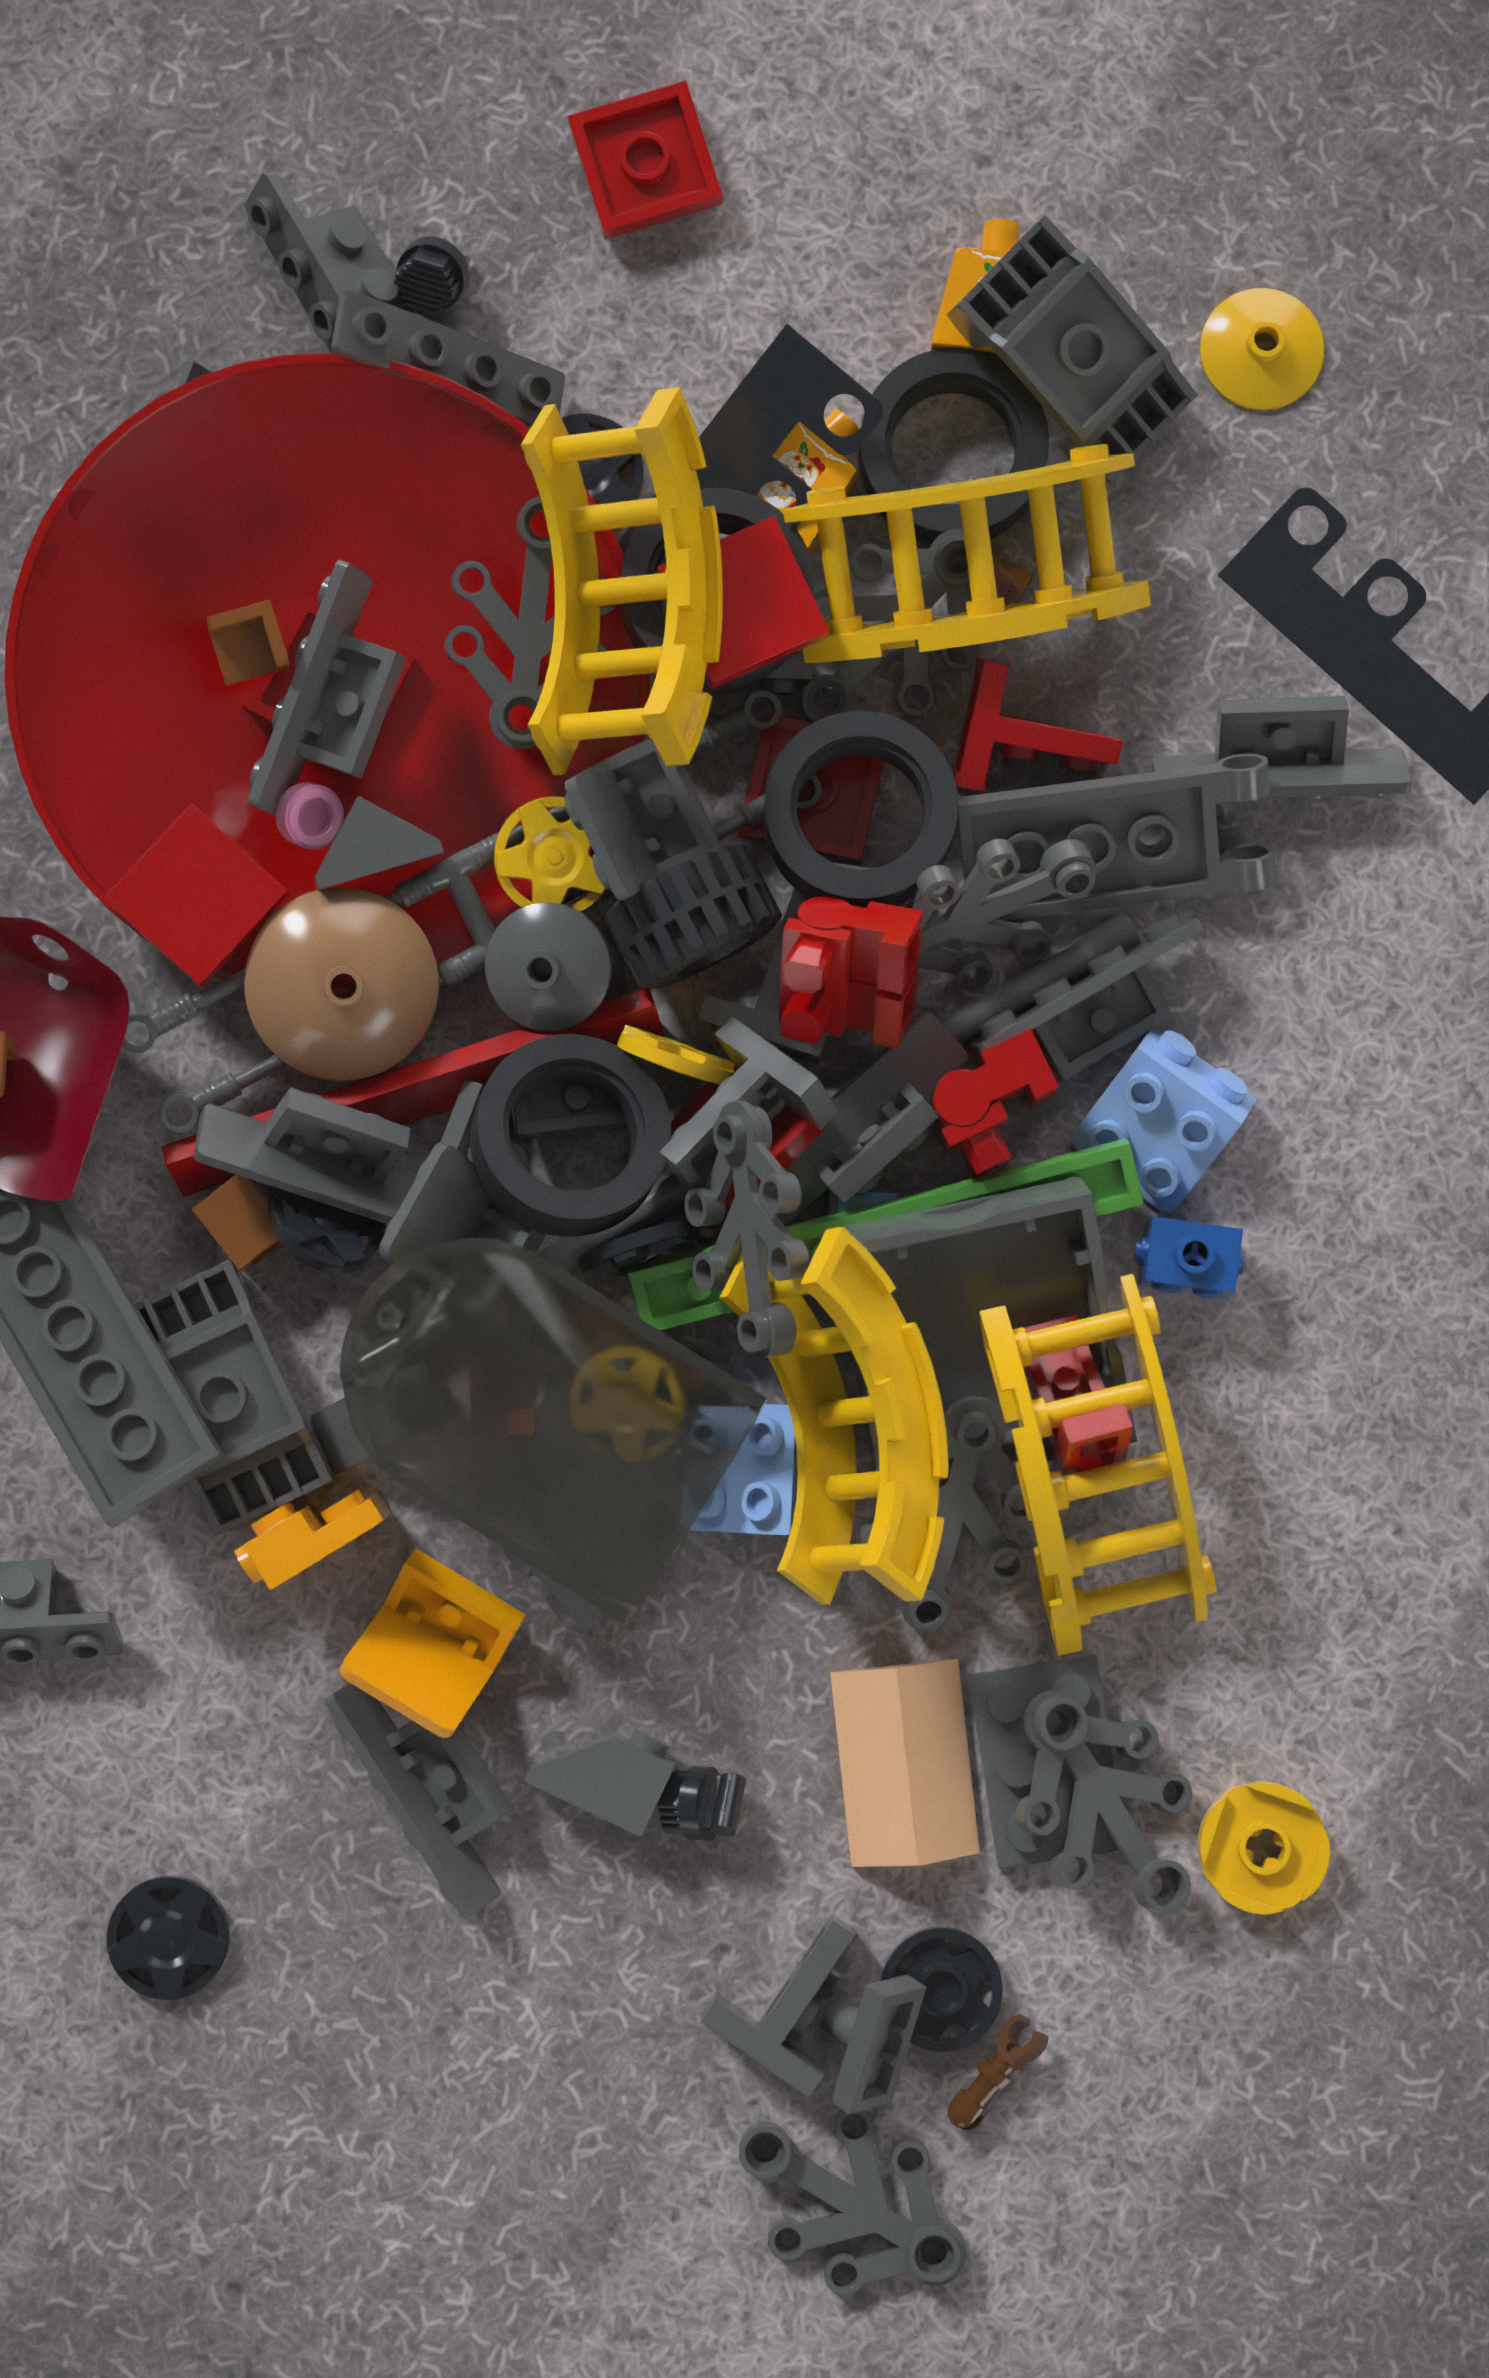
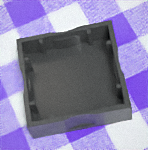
(1013, 1249)

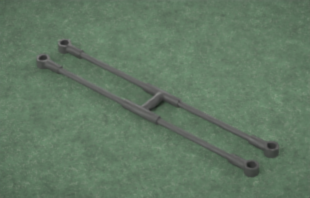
(454, 876)

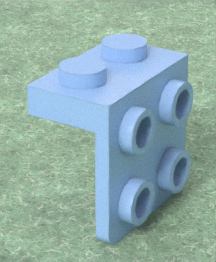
(1171, 1112)
(760, 1483)

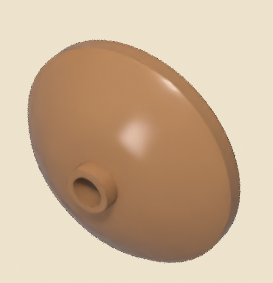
(329, 936)

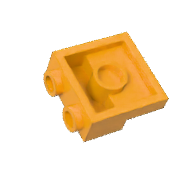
(295, 1540)

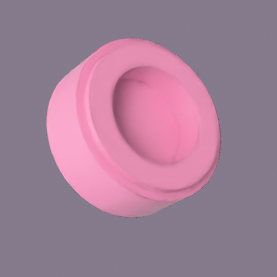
(309, 815)

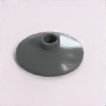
(577, 959)

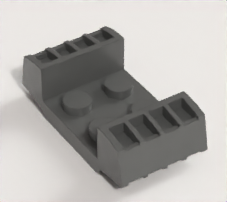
(1074, 345)
(241, 1394)

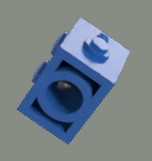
(1166, 1269)

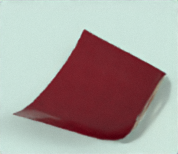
(64, 1057)

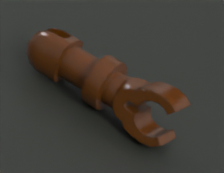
(970, 2105)

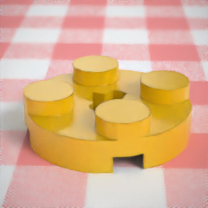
(1280, 1880)

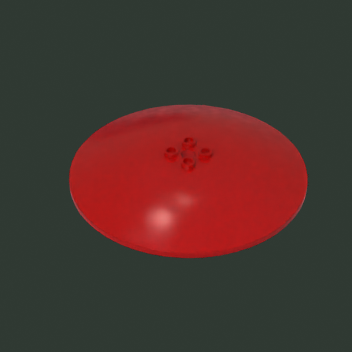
(253, 496)

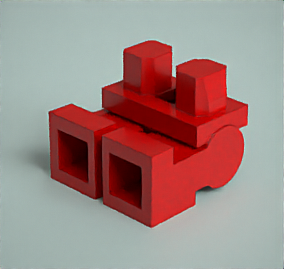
(849, 970)
(973, 1100)

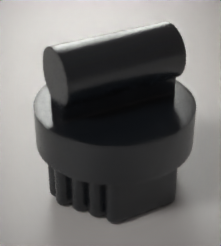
(431, 275)
(701, 1803)

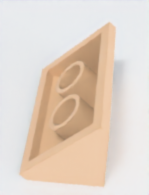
(904, 1764)

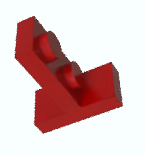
(1019, 736)
(1089, 1438)

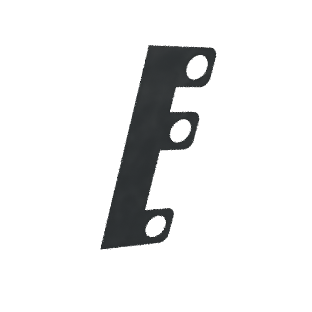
(781, 389)
(1357, 643)

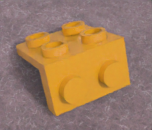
(432, 1645)

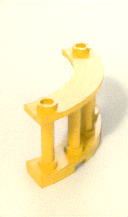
(690, 583)
(986, 614)
(901, 1402)
(1050, 1492)

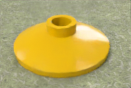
(1256, 376)

